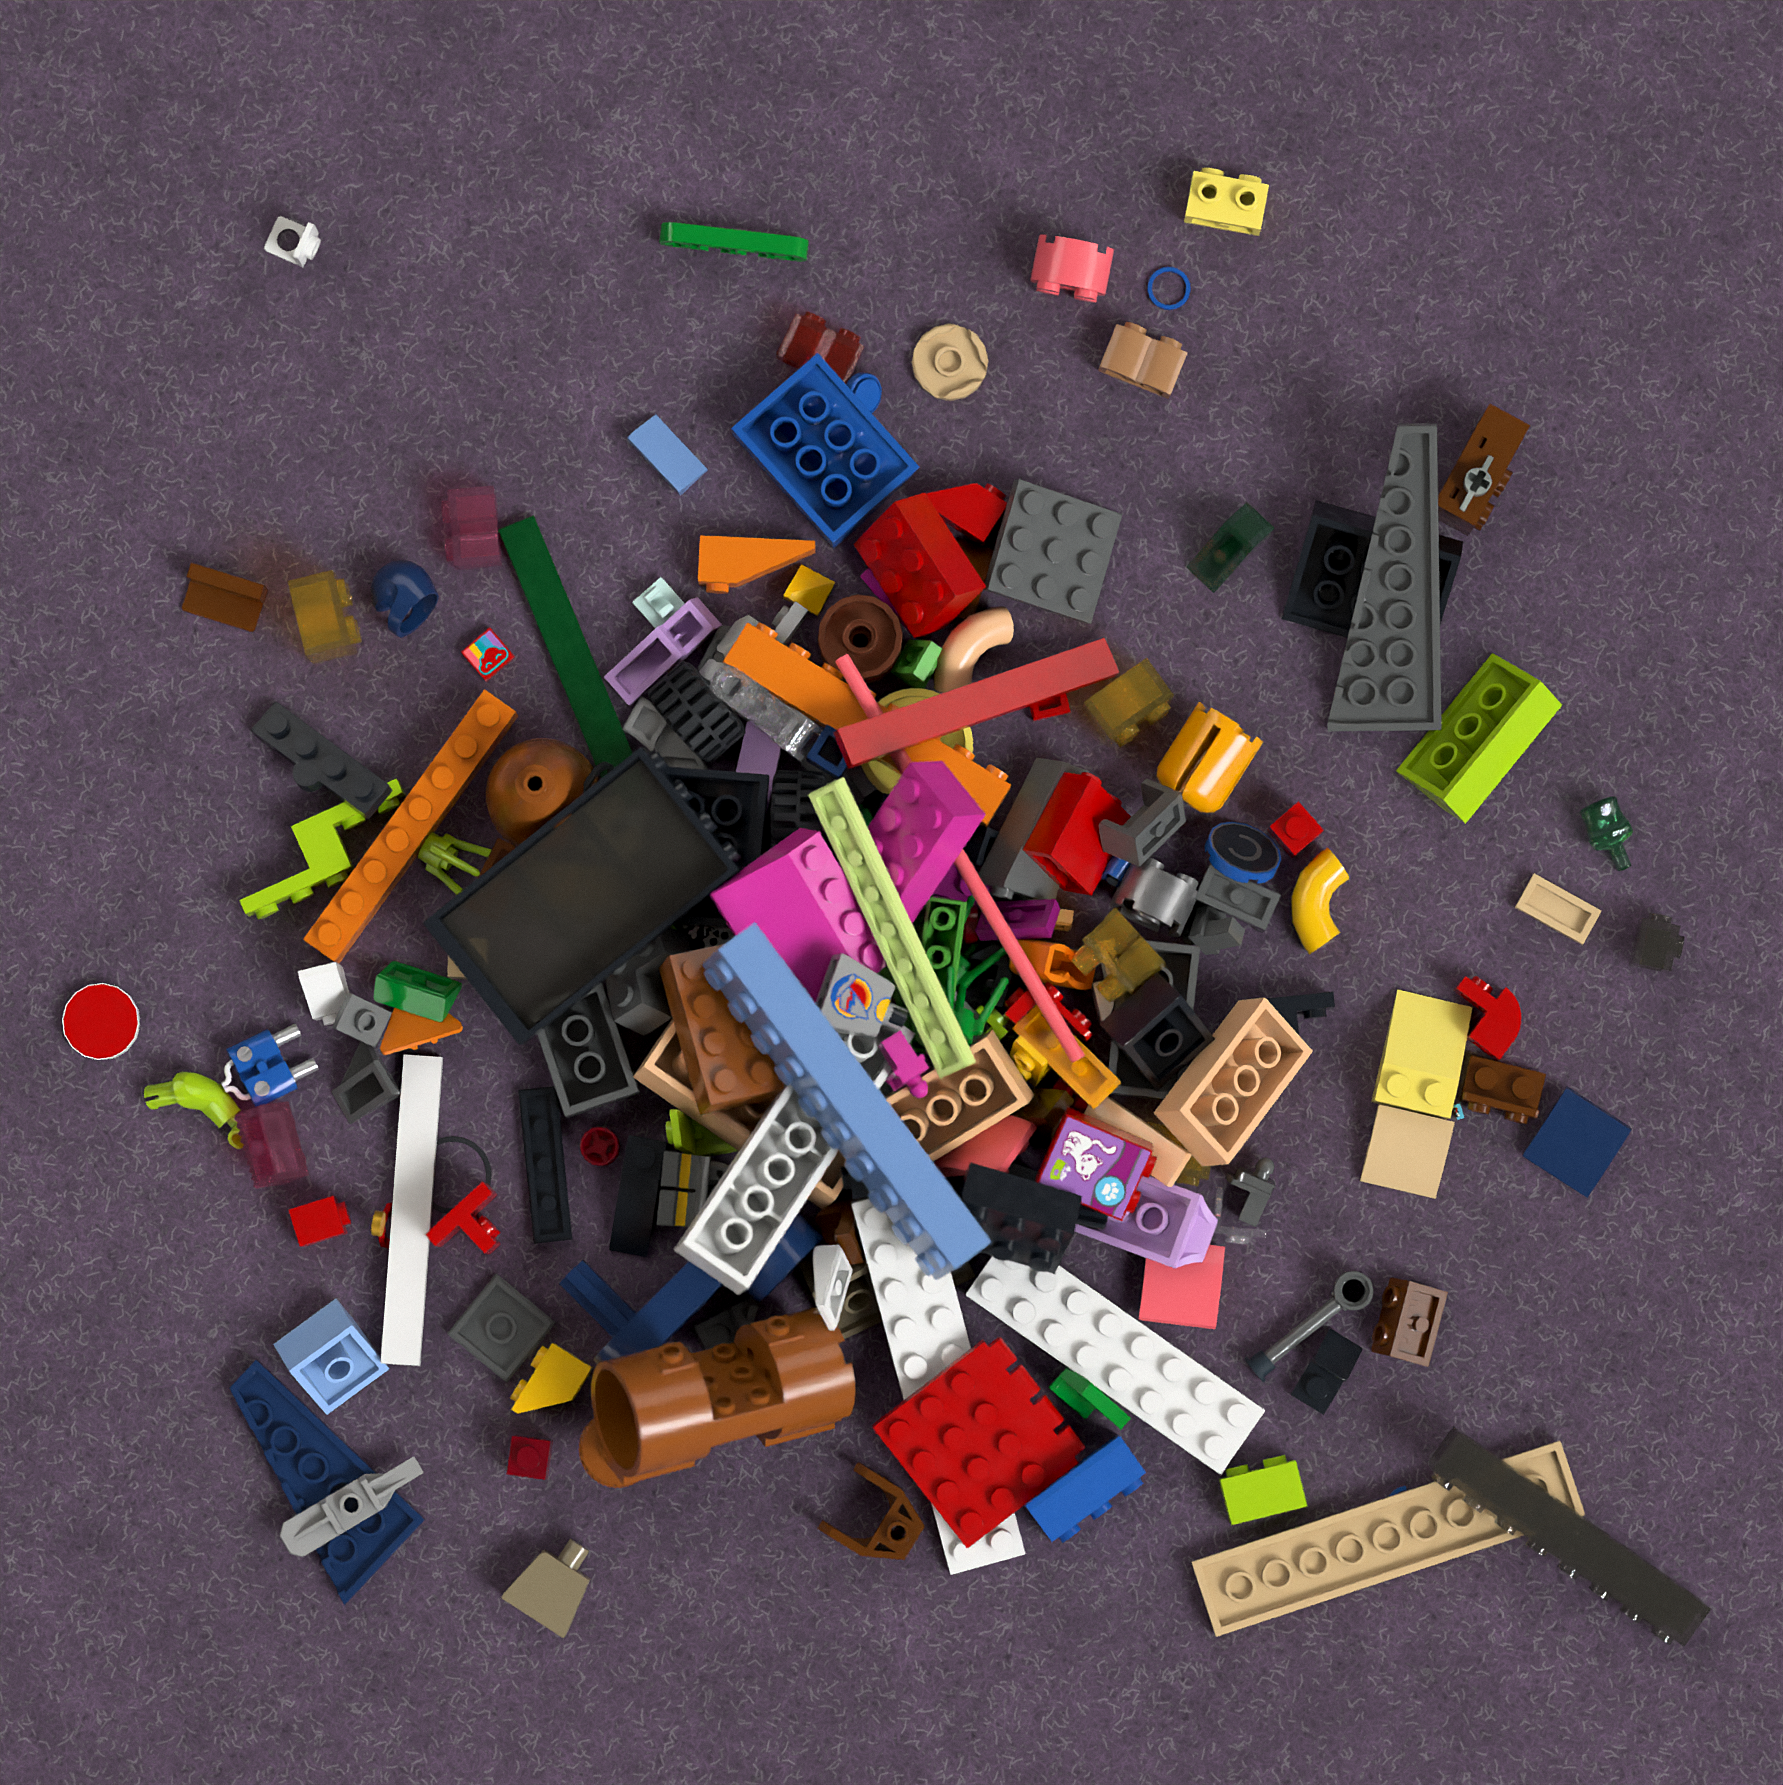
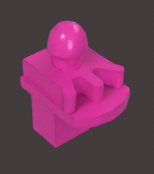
(905, 1065)

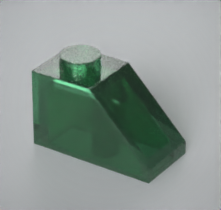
(1230, 547)

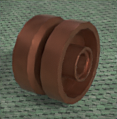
(864, 617)

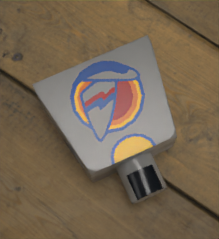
(858, 999)

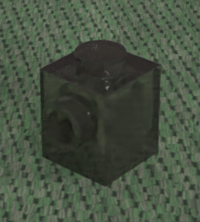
(1656, 943)

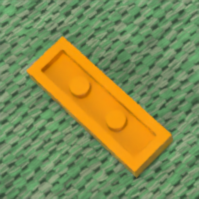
(1085, 1076)

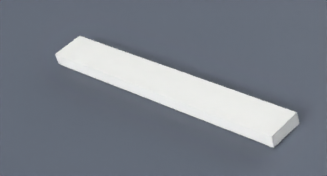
(411, 1210)

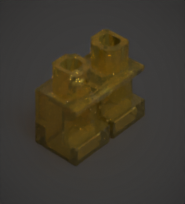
(1106, 944)

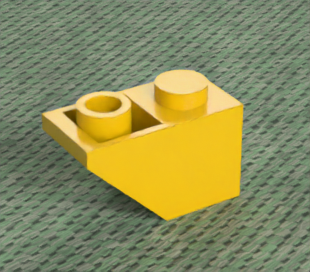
(554, 1381)

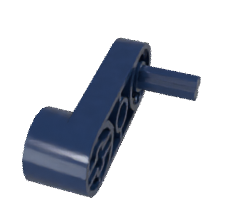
(679, 1297)

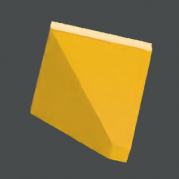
(809, 589)

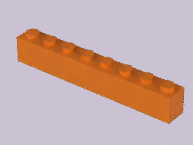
(830, 701)
(410, 826)

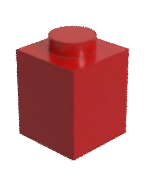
(1295, 830)
(320, 1220)

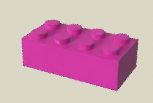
(923, 830)

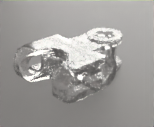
(765, 712)

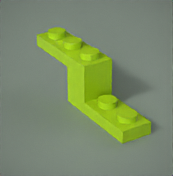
(323, 852)

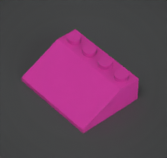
(801, 908)

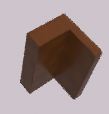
(224, 597)

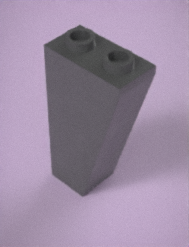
(1007, 866)

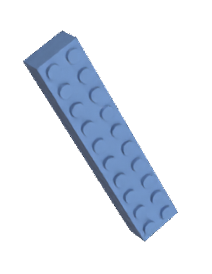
(845, 1103)

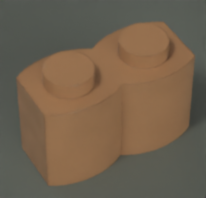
(1143, 360)

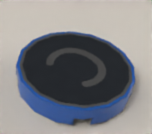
(1242, 852)

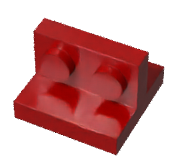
(464, 1217)

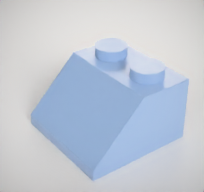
(330, 1356)

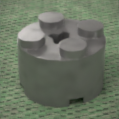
(1155, 897)

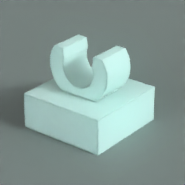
(658, 603)

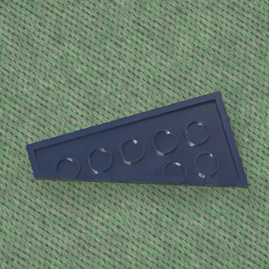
(315, 1464)

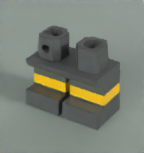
(686, 1172)

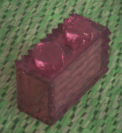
(271, 1145)

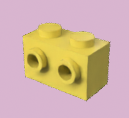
(1226, 201)

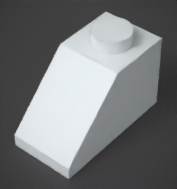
(324, 990)

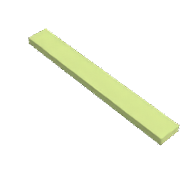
(891, 928)

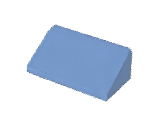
(667, 454)

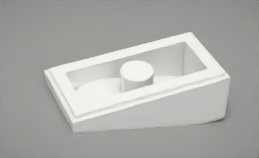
(832, 1279)

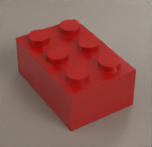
(919, 565)

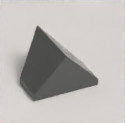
(365, 1085)

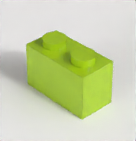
(1263, 1490)

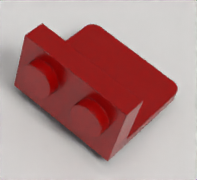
(1022, 1002)

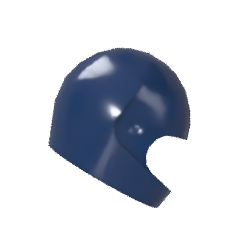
(400, 588)

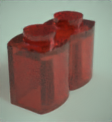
(810, 336)

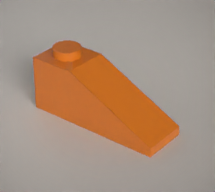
(739, 560)

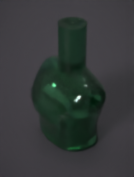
(1608, 829)

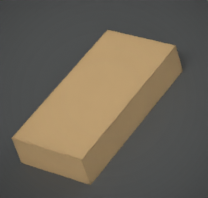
(1558, 909)

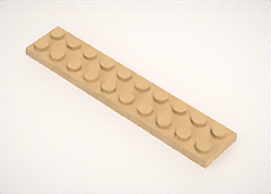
(1362, 1546)

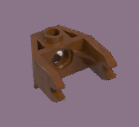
(900, 1513)

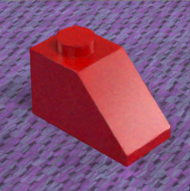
(971, 509)

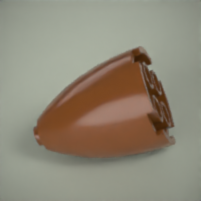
(509, 798)

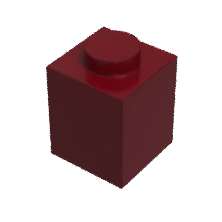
(529, 1457)

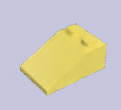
(1422, 1055)

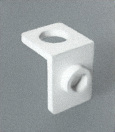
(307, 245)

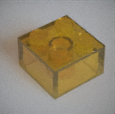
(323, 616)
(1128, 703)

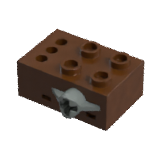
(1480, 471)

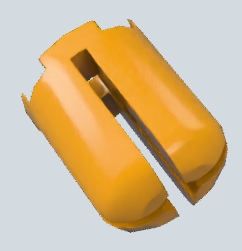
(1207, 759)

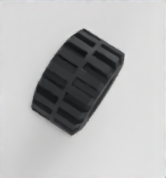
(696, 712)
(791, 804)

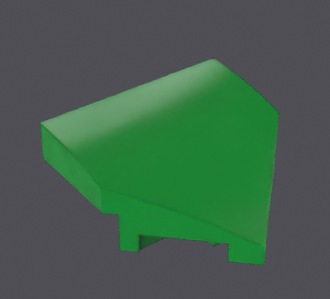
(1085, 1397)

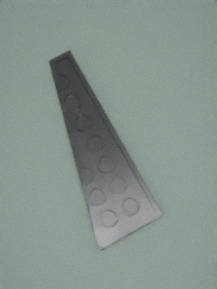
(1393, 641)

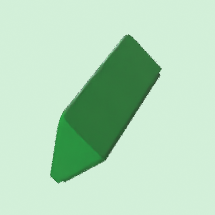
(416, 991)

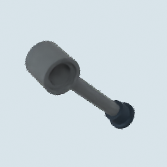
(1263, 1362)

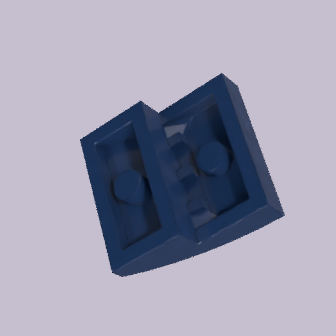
(1577, 1142)

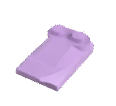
(1166, 1226)

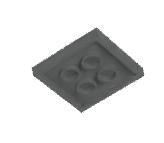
(1052, 551)

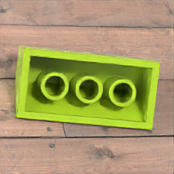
(1480, 737)

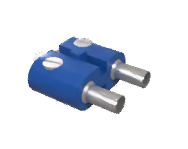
(263, 1068)

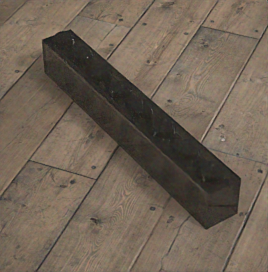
(1567, 1536)

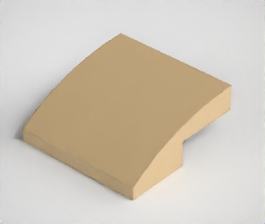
(1407, 1151)

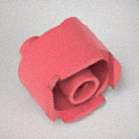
(1072, 267)

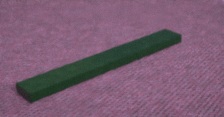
(566, 642)

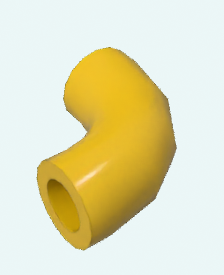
(1312, 899)

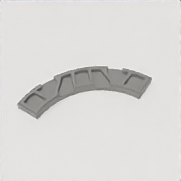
(654, 732)

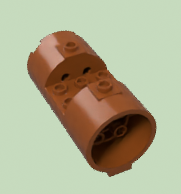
(673, 1405)

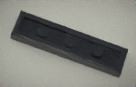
(545, 1165)

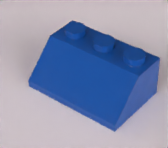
(1086, 1489)

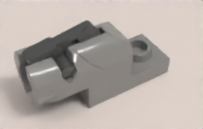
(786, 625)

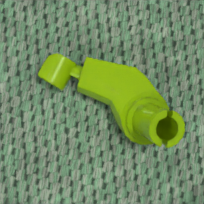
(198, 1093)

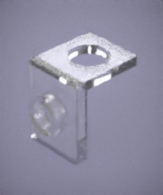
(1233, 1234)

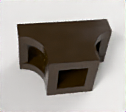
(1046, 1113)

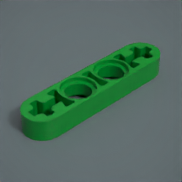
(734, 241)

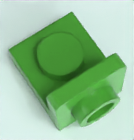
(917, 663)

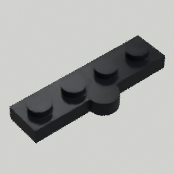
(320, 761)

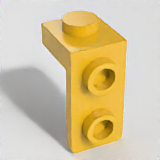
(1029, 1061)

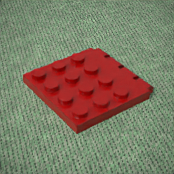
(980, 1440)

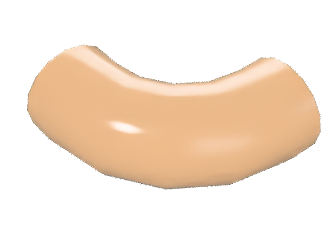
(966, 645)

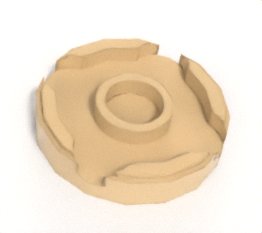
(950, 373)

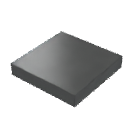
(501, 1328)

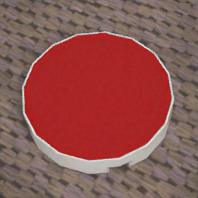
(101, 1021)

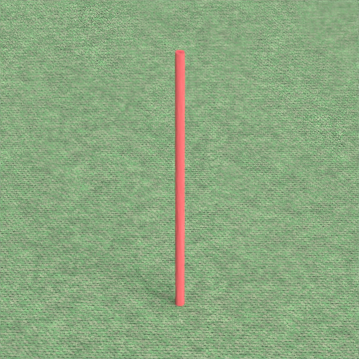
(977, 889)

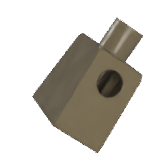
(551, 1588)

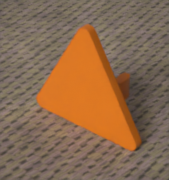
(410, 1030)

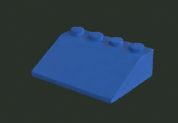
(824, 450)

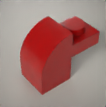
(1500, 1020)

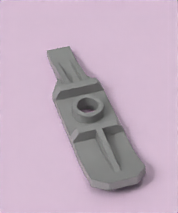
(330, 1518)

